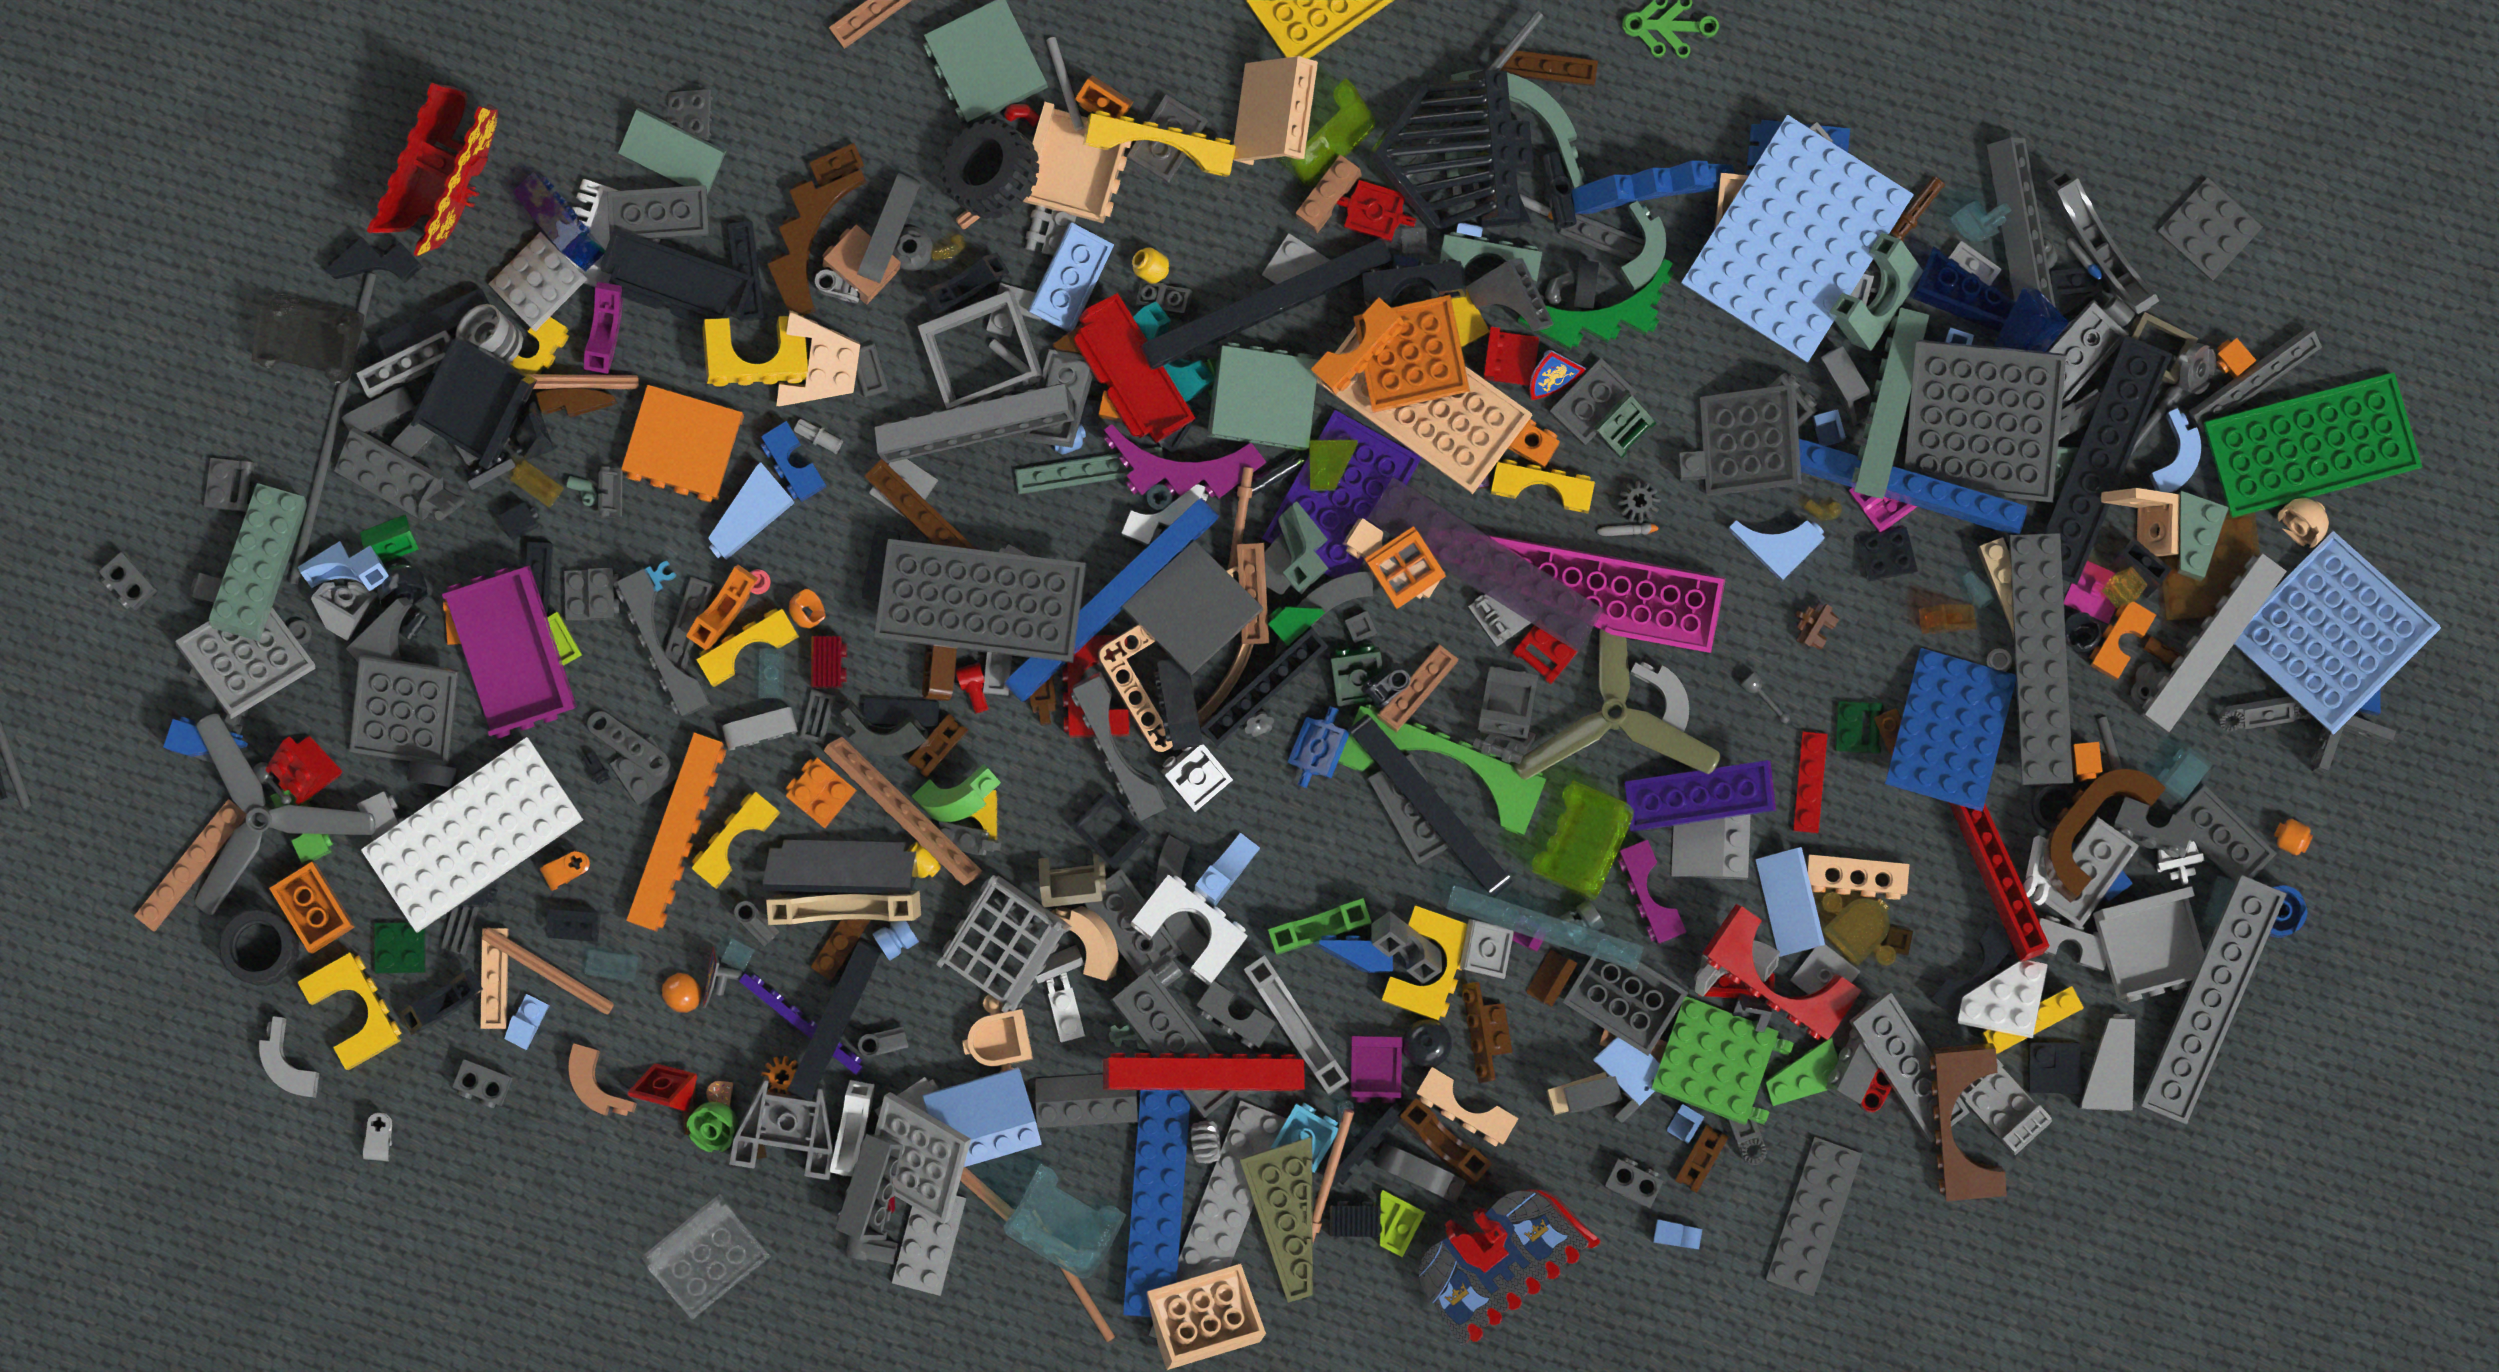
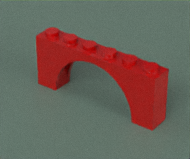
(1732, 951)

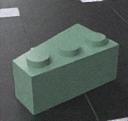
(2198, 534)

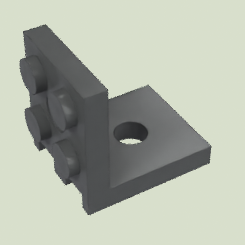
(2324, 755)

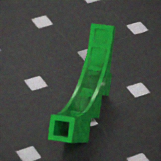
(1603, 323)

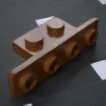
(1487, 1031)

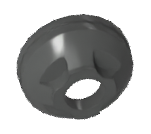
(922, 255)

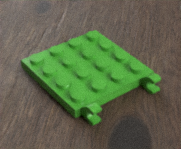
(1717, 1061)

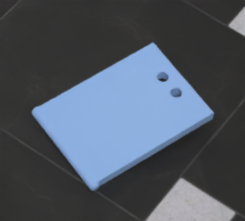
(1631, 1067)

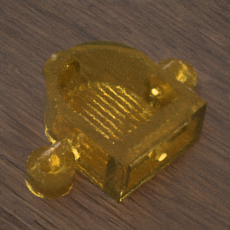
(1859, 928)

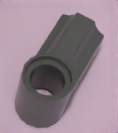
(757, 924)
(886, 1042)
(871, 1249)

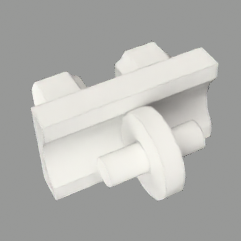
(2167, 862)

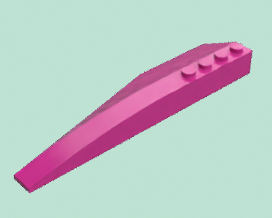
(1637, 596)

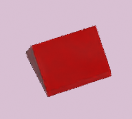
(665, 1087)

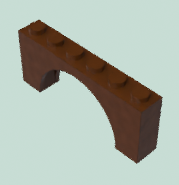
(1953, 1072)

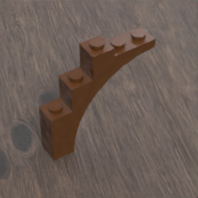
(813, 205)

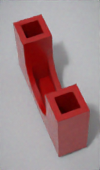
(1082, 660)

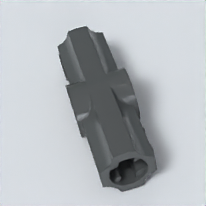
(2077, 414)

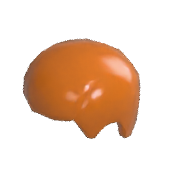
(803, 599)
(681, 992)

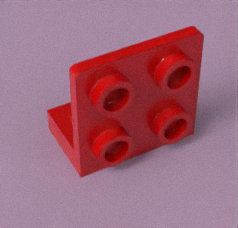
(1510, 357)

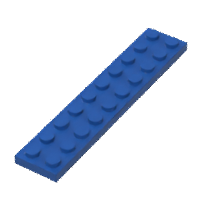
(1156, 1196)

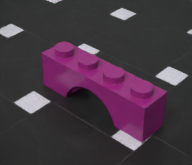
(1663, 922)

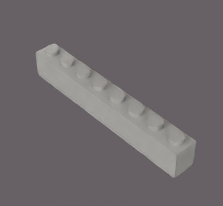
(2213, 643)

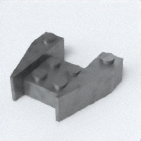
(785, 1123)

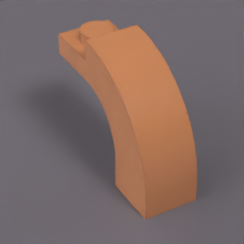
(582, 1077)

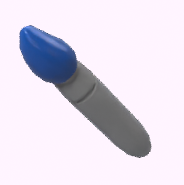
(2092, 269)

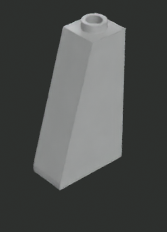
(2113, 1068)

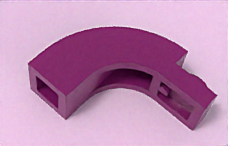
(605, 328)

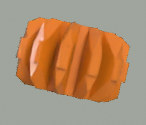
(778, 1070)

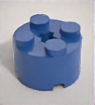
(2295, 913)

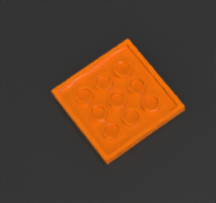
(1420, 361)

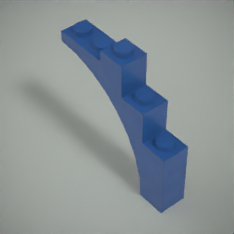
(1648, 184)

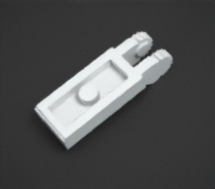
(2037, 873)
(1065, 1010)

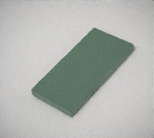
(671, 151)

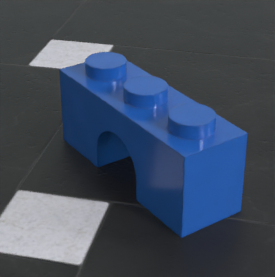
(803, 481)

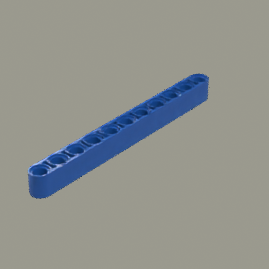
(1118, 592)

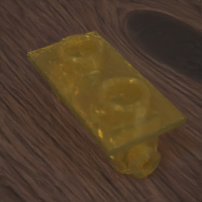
(536, 483)

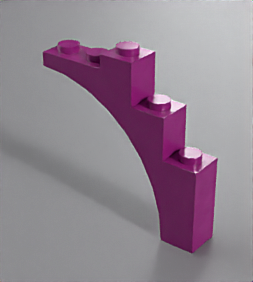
(1148, 469)

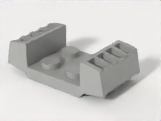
(2006, 1109)

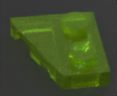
(1329, 462)

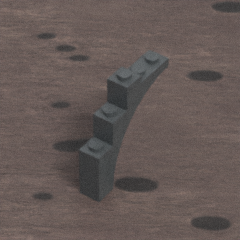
(2098, 244)

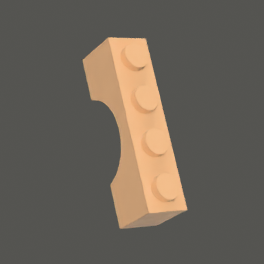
(1365, 540)
(1494, 1124)

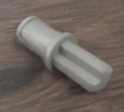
(818, 436)

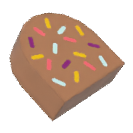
(720, 1092)

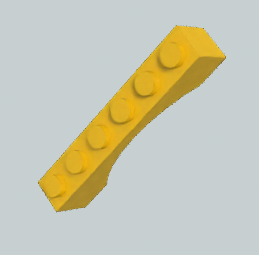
(1209, 155)

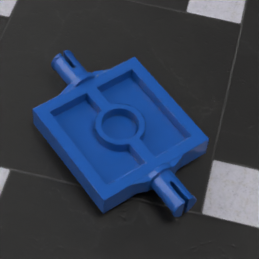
(1318, 747)

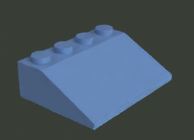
(990, 1112)

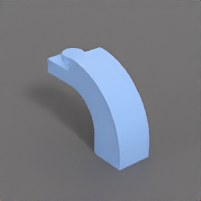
(2188, 455)

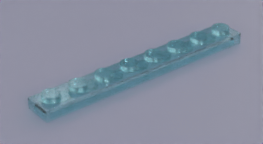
(1545, 927)

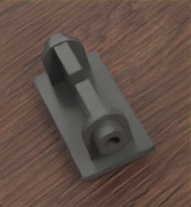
(611, 492)

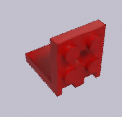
(302, 768)

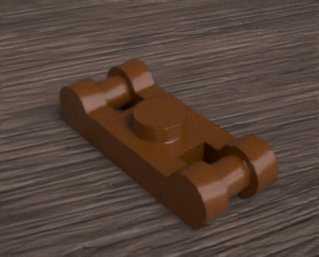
(938, 745)
(1701, 1158)

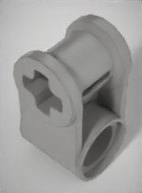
(839, 288)
(378, 1142)

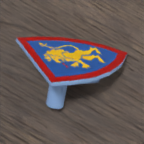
(1553, 375)

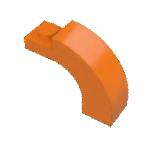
(724, 609)

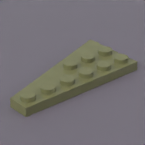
(1284, 1201)

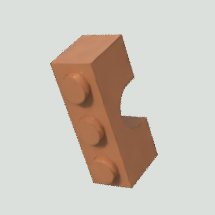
(1321, 201)

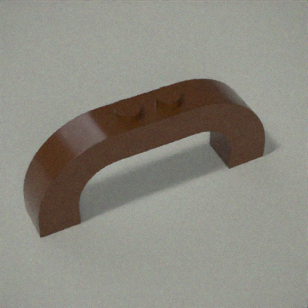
(2058, 858)

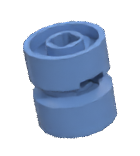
(895, 938)

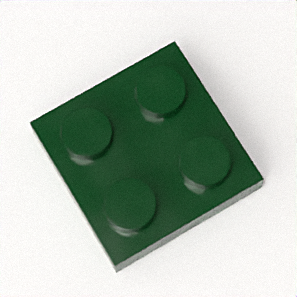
(399, 949)

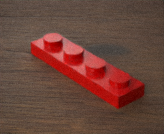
(1810, 782)

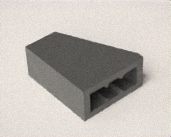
(1848, 384)

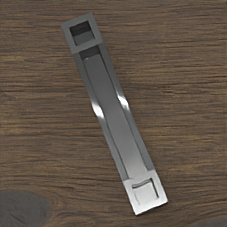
(641, 597)
(1141, 791)

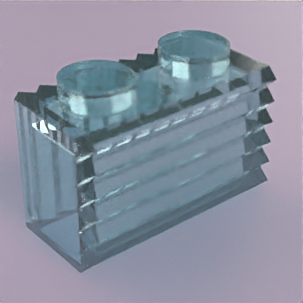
(2184, 774)

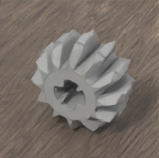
(1205, 1142)

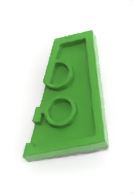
(1804, 1076)

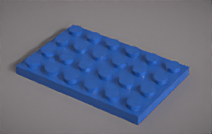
(1951, 729)

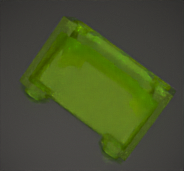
(1335, 138)

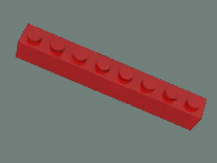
(2001, 881)
(1203, 1073)

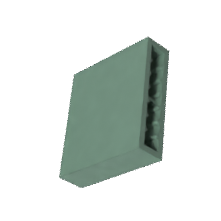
(984, 62)
(1262, 397)

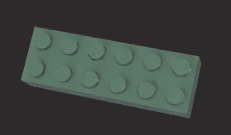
(258, 562)

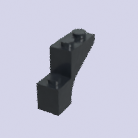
(363, 258)

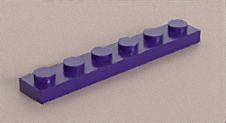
(794, 1016)

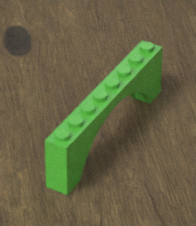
(1511, 793)

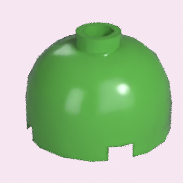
(713, 1126)

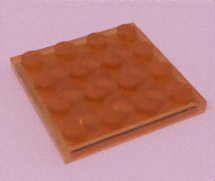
(2197, 599)

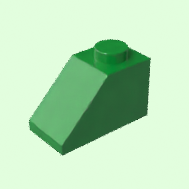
(1293, 621)

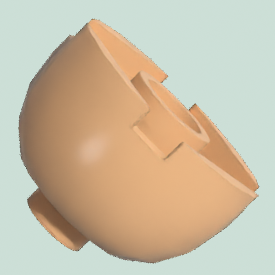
(2305, 520)

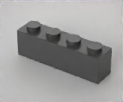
(1853, 1070)

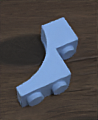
(338, 563)

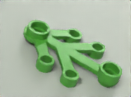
(1665, 26)

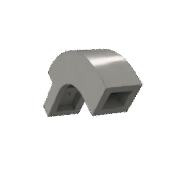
(1672, 691)
(1764, 959)
(278, 1068)

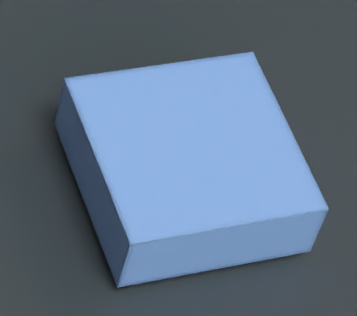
(1469, 229)

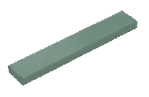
(1074, 472)

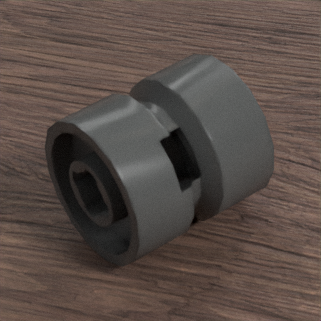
(1585, 915)

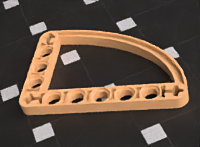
(1146, 705)

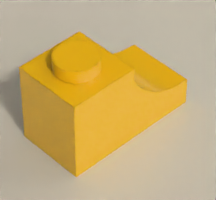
(988, 815)

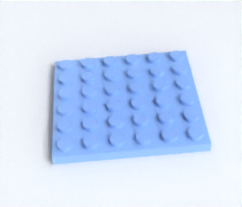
(2335, 632)

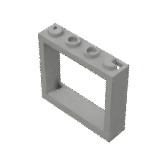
(965, 315)

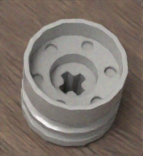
(491, 331)

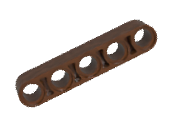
(938, 672)

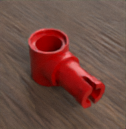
(972, 681)

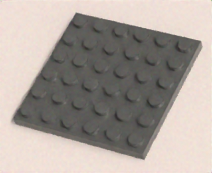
(1986, 418)

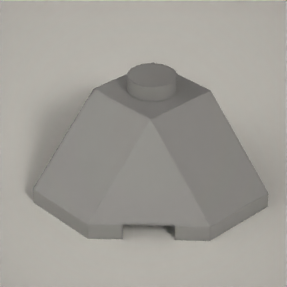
(343, 606)

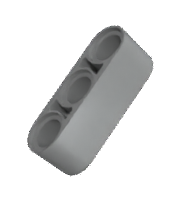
(759, 727)

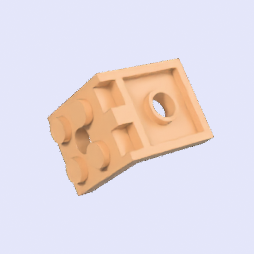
(2154, 511)

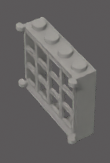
(1032, 966)

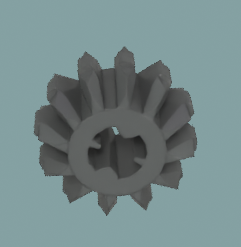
(1630, 503)

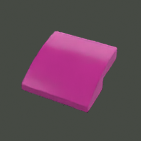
(1886, 515)

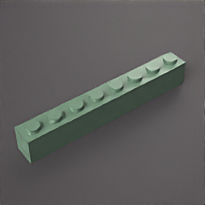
(1890, 405)

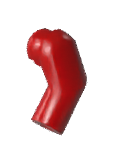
(1021, 110)

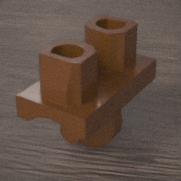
(1812, 622)

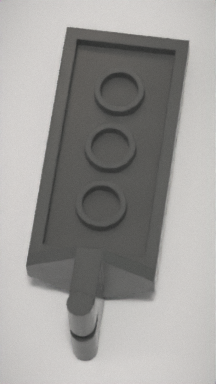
(395, 477)

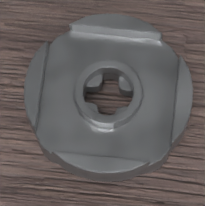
(2196, 367)

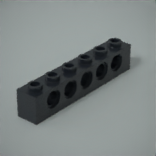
(1263, 686)

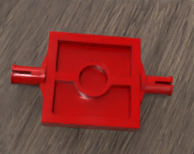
(1375, 211)

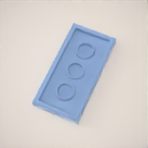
(1070, 277)
(1790, 902)

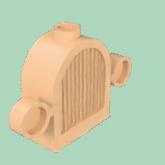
(999, 1037)

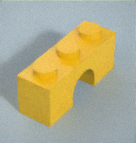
(550, 336)

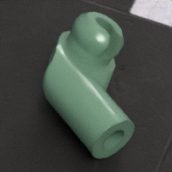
(585, 488)

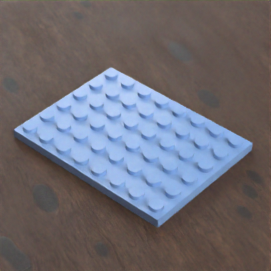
(1796, 238)

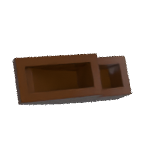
(574, 400)

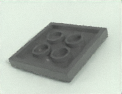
(2209, 229)

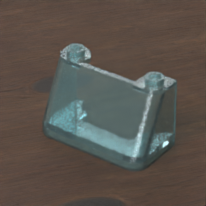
(1062, 1225)

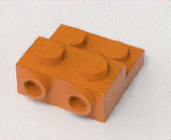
(820, 792)

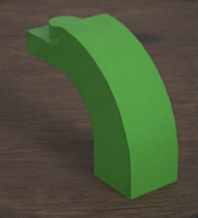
(960, 801)

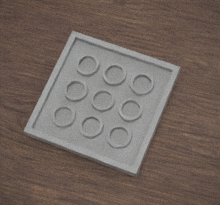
(243, 669)
(930, 1157)

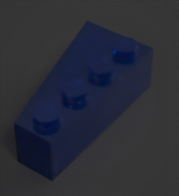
(559, 221)
(1962, 293)
(2031, 323)

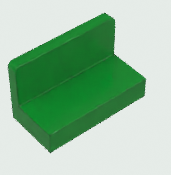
(390, 539)

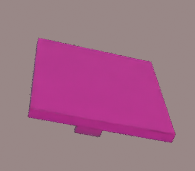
(2087, 594)

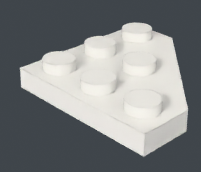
(2007, 1001)

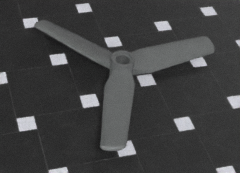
(249, 796)

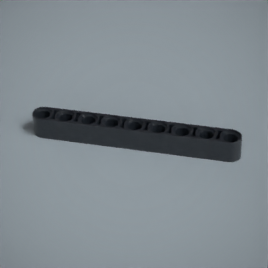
(1430, 805)

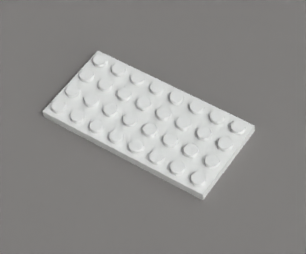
(472, 834)

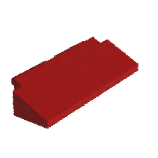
(1141, 396)

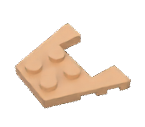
(830, 363)

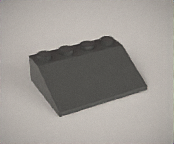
(1627, 1001)

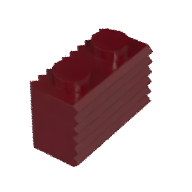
(827, 662)

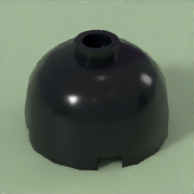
(402, 583)
(1427, 1043)

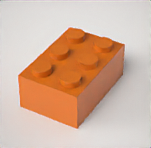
(312, 907)

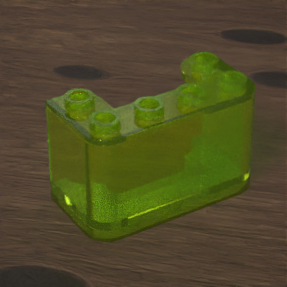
(1584, 841)

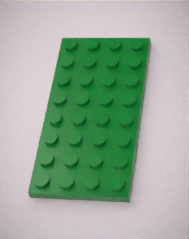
(2312, 445)

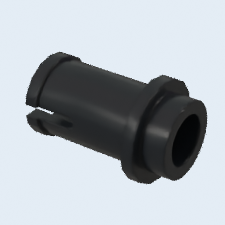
(414, 625)
(596, 769)

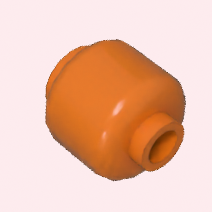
(2293, 836)

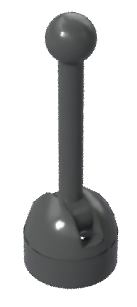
(1753, 685)
(265, 778)

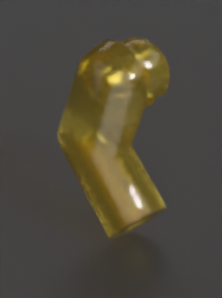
(951, 250)
(1823, 513)

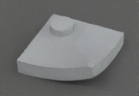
(1292, 259)

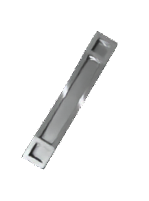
(1296, 1025)

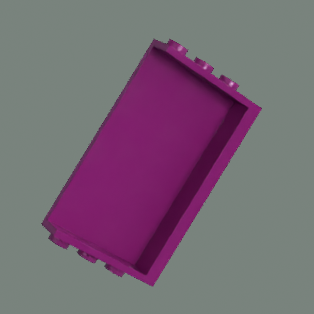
(510, 650)

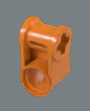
(561, 870)

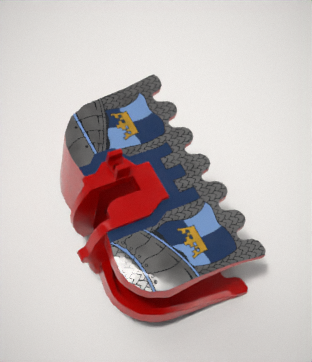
(1485, 1274)

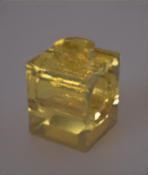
(2124, 587)

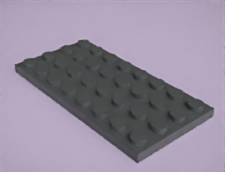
(980, 600)

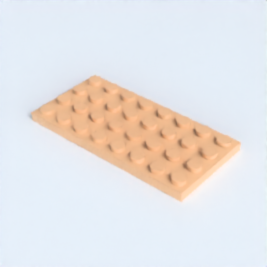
(1453, 433)

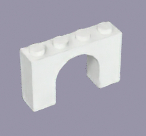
(1174, 898)

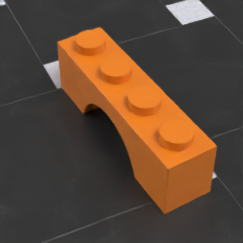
(1338, 369)

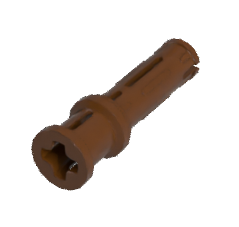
(1909, 218)

